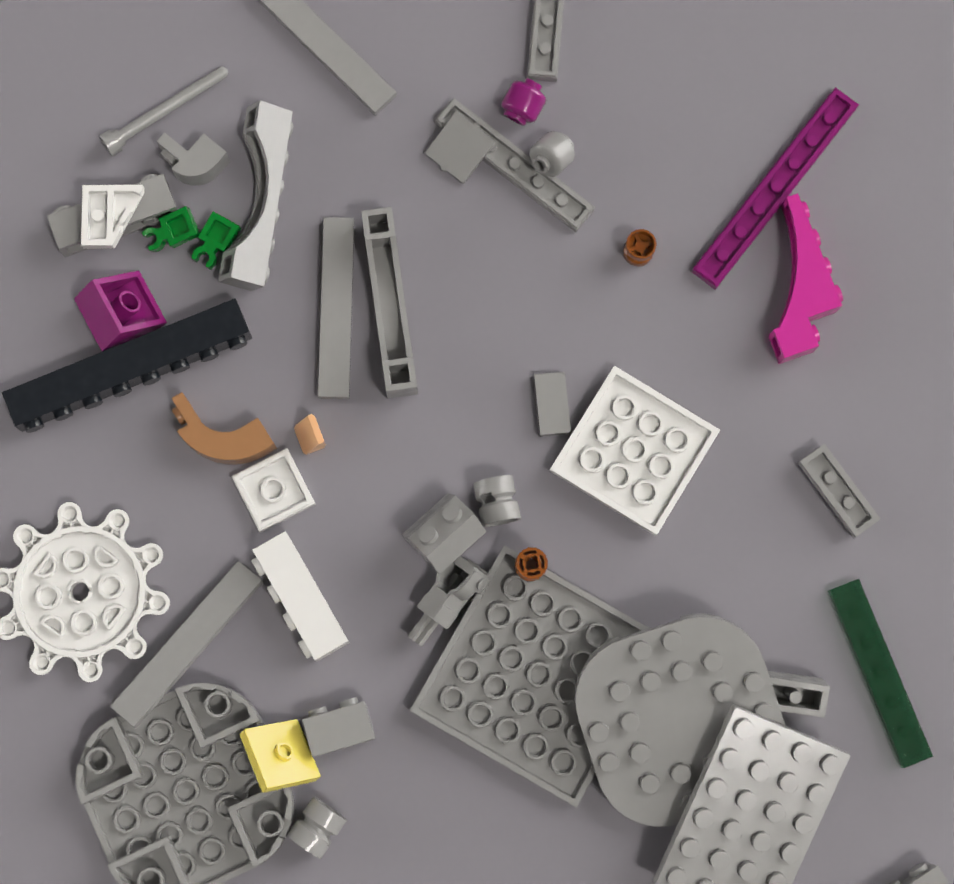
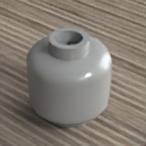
(553, 152)

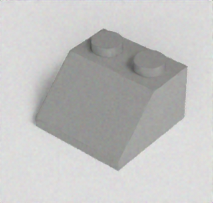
(444, 532)

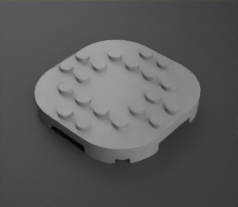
(658, 705)
(181, 792)

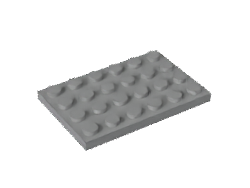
(753, 805)

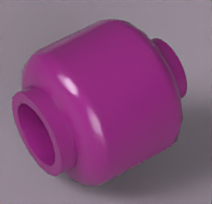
(523, 101)

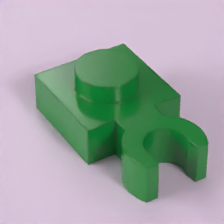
(176, 230)
(217, 236)

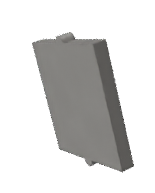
(460, 147)

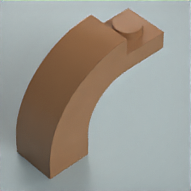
(229, 448)

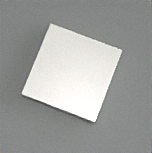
(273, 490)

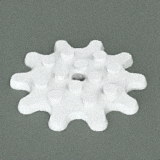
(45, 585)

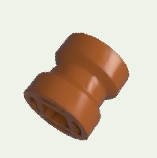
(641, 242)
(530, 569)

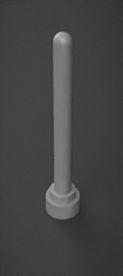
(116, 139)

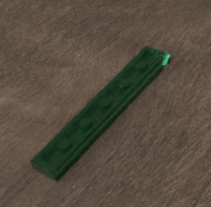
(880, 673)

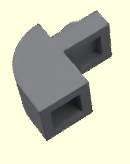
(198, 164)

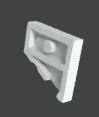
(107, 213)

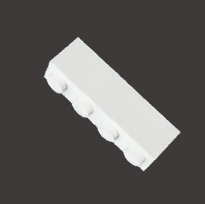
(300, 596)

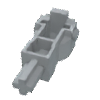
(447, 599)

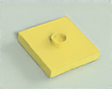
(279, 755)

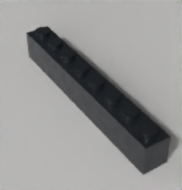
(127, 366)

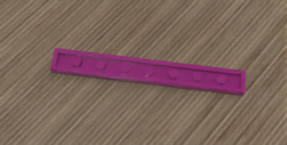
(774, 188)

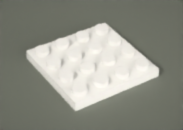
(634, 450)

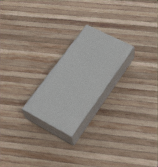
(552, 404)

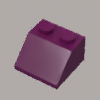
(119, 309)

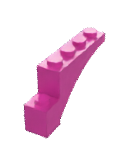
(810, 290)

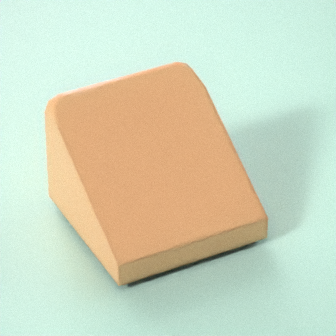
(309, 435)

